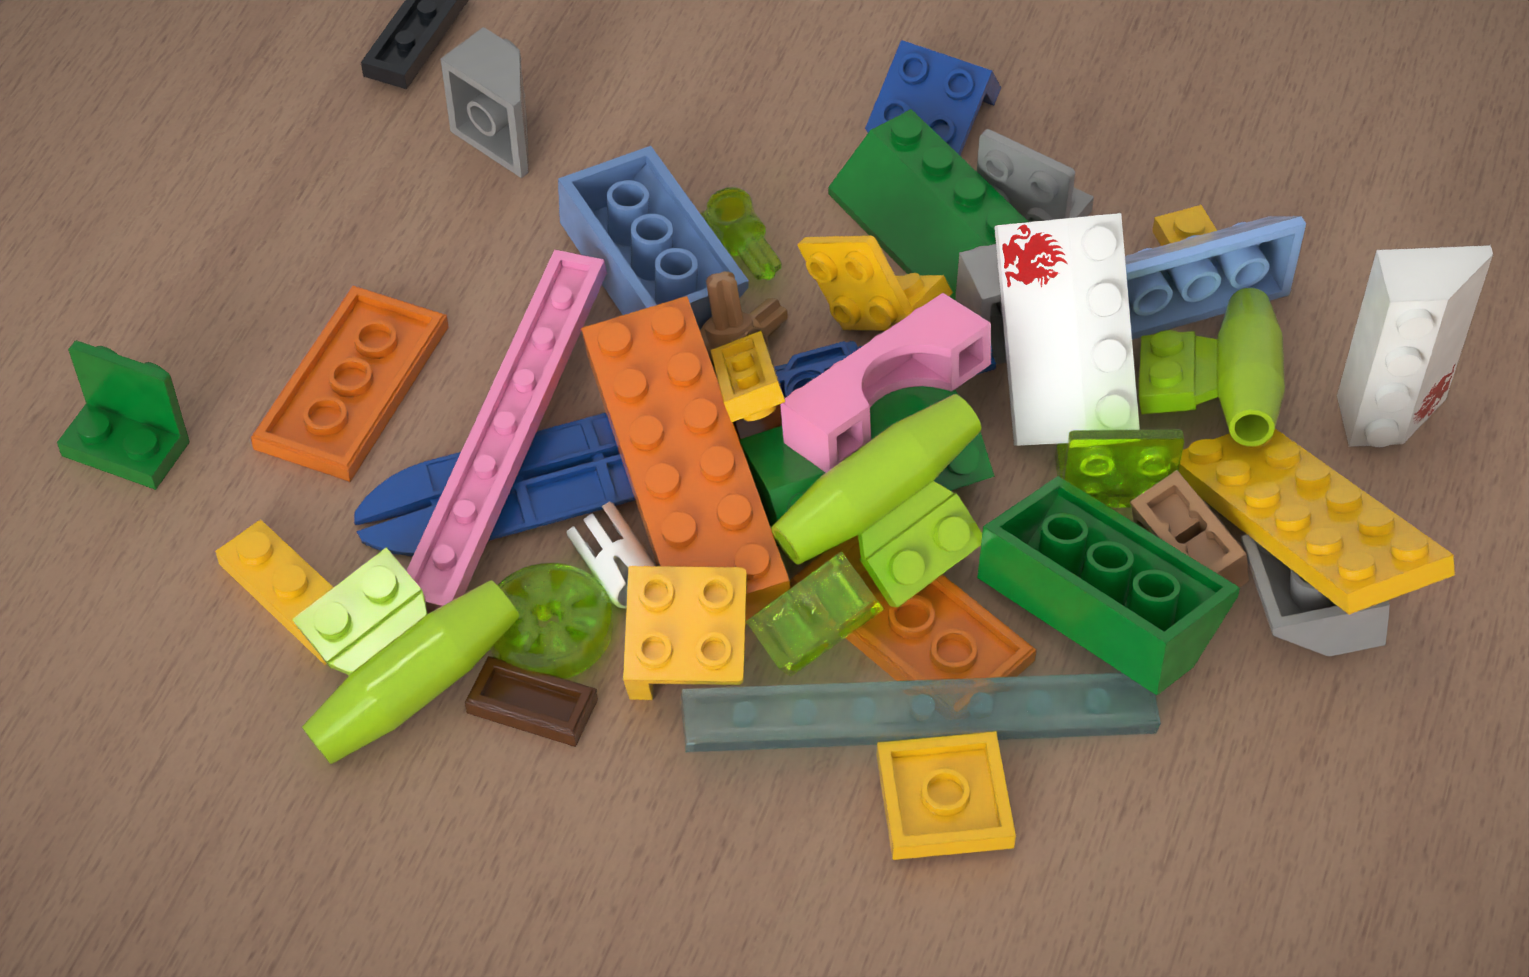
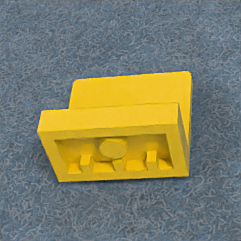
(862, 284)
(684, 627)

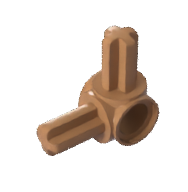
(728, 320)

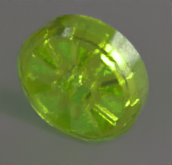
(559, 647)

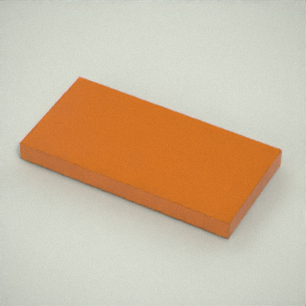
(350, 383)
(934, 632)

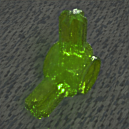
(741, 231)

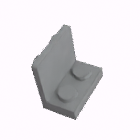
(1029, 180)

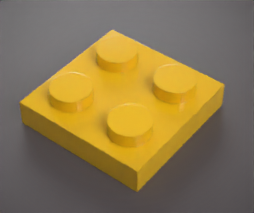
(945, 795)

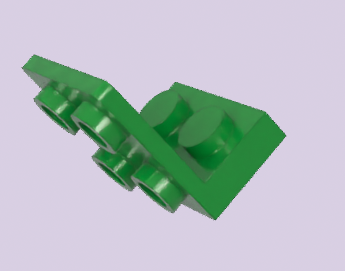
(128, 419)

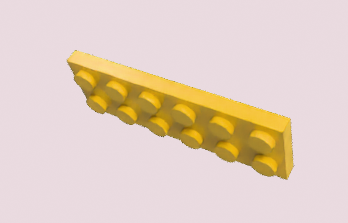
(1314, 520)

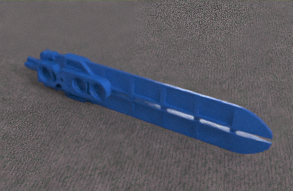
(563, 475)

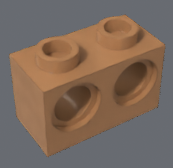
(1185, 522)

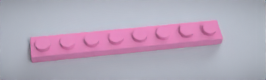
(505, 428)

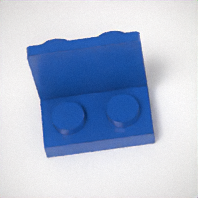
(938, 89)

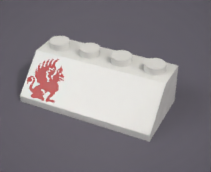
(1066, 327)
(1408, 340)

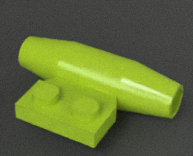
(1238, 367)
(888, 497)
(393, 650)

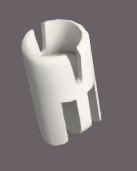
(613, 561)

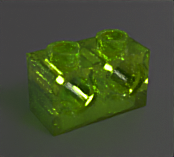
(815, 615)

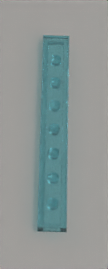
(914, 710)

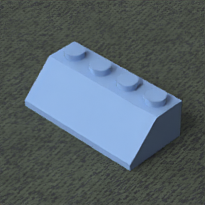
(1202, 272)

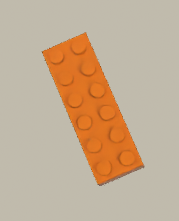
(682, 447)

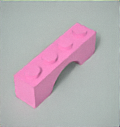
(930, 348)

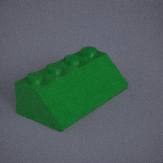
(919, 198)
(785, 475)
(1105, 583)

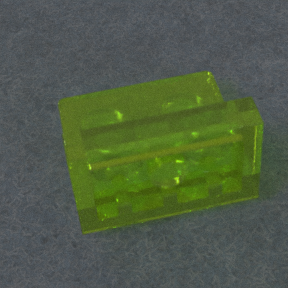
(1118, 463)

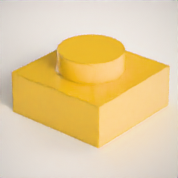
(1181, 225)

